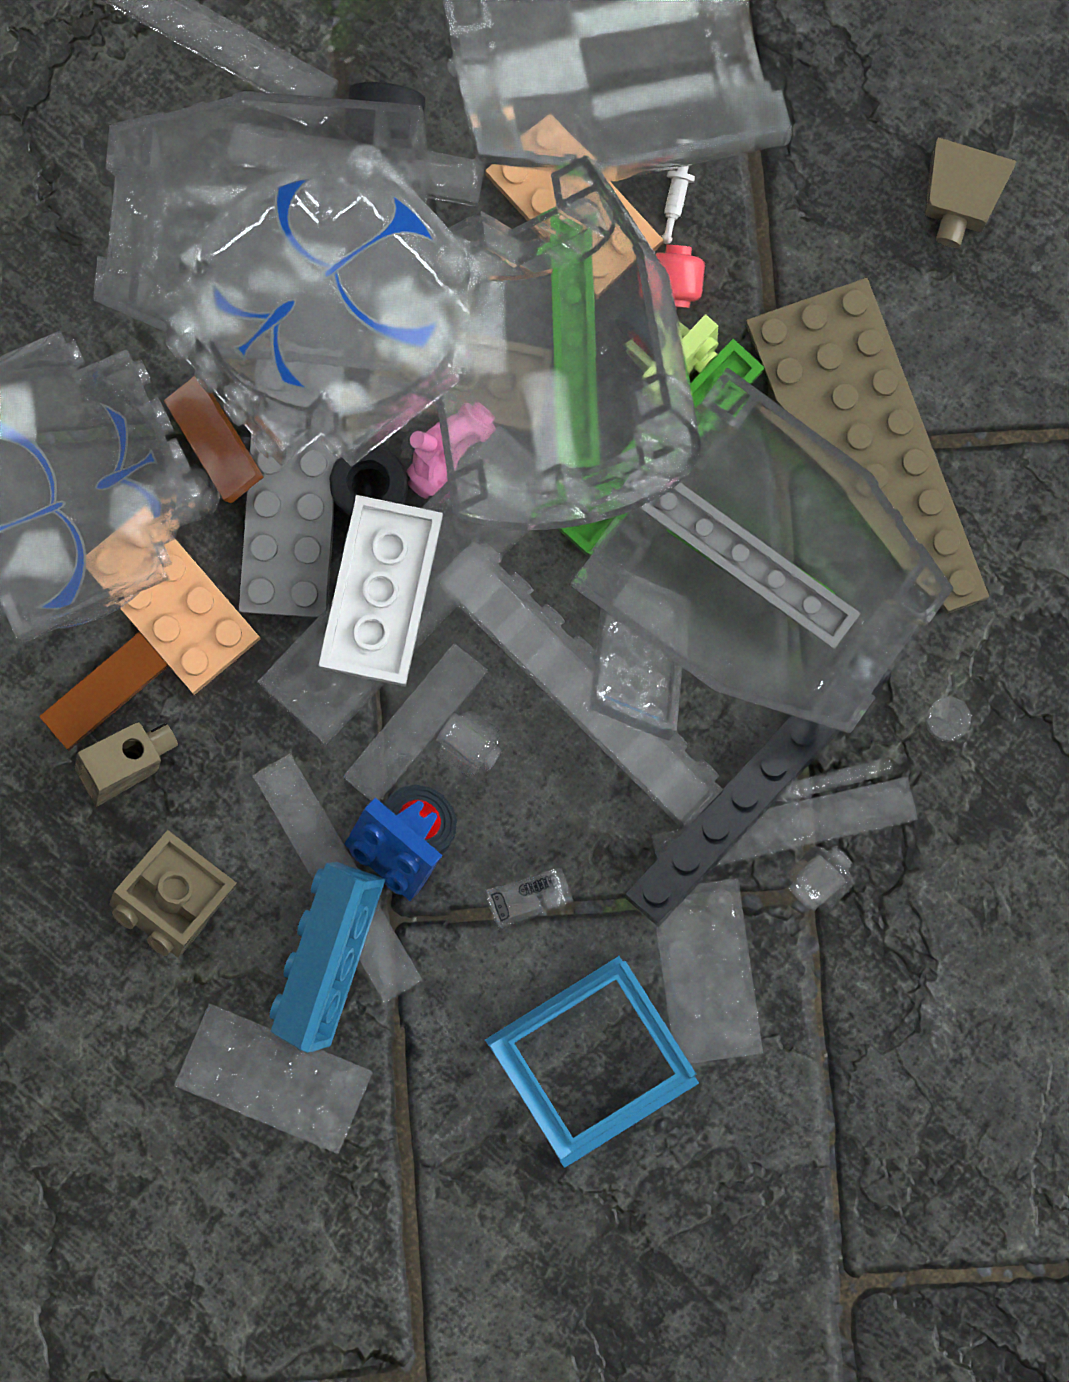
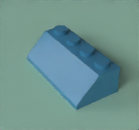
(326, 956)

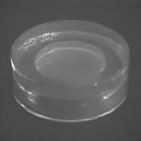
(948, 719)

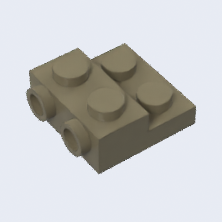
(171, 895)

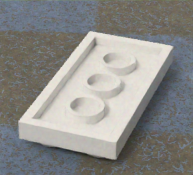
(380, 590)

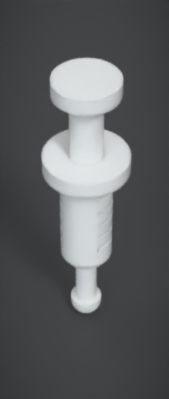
(675, 198)

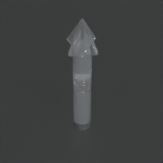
(833, 780)

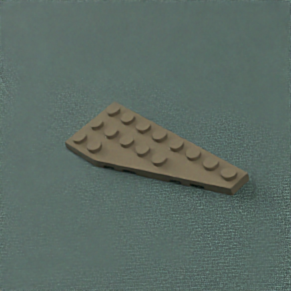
(842, 378)

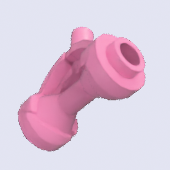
(428, 468)

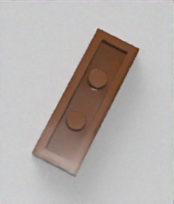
(213, 440)
(104, 691)

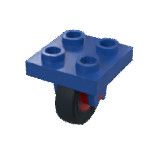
(404, 837)

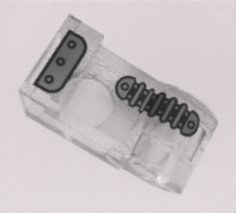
(528, 898)

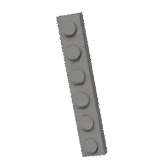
(753, 563)

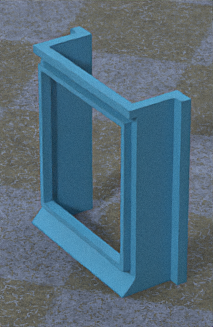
(565, 1146)

